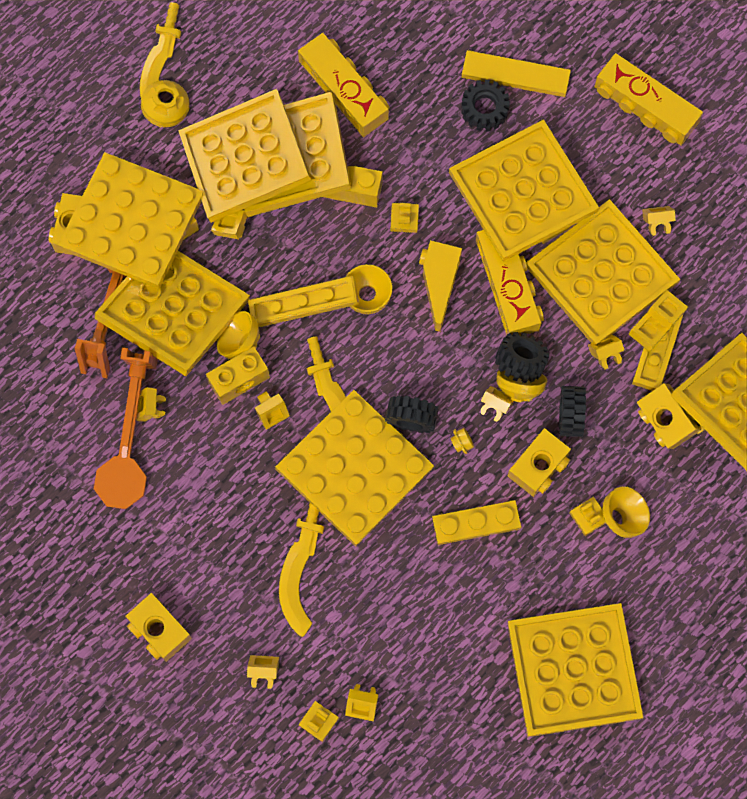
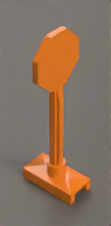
(94, 352)
(121, 479)

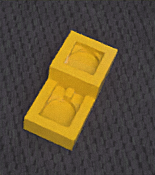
(658, 320)

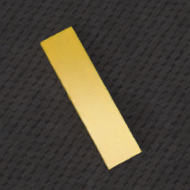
(516, 73)
(304, 301)

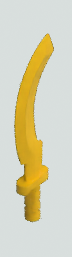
(164, 49)
(325, 386)
(293, 569)

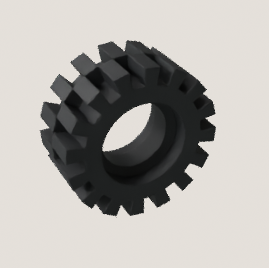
(488, 91)
(522, 357)
(572, 411)
(412, 414)

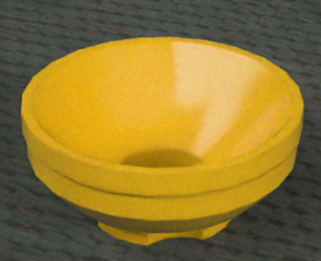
(162, 113)
(375, 278)
(239, 335)
(520, 391)
(632, 509)

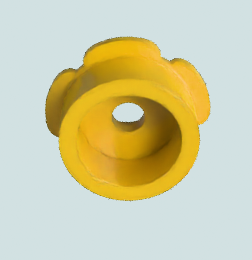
(462, 440)

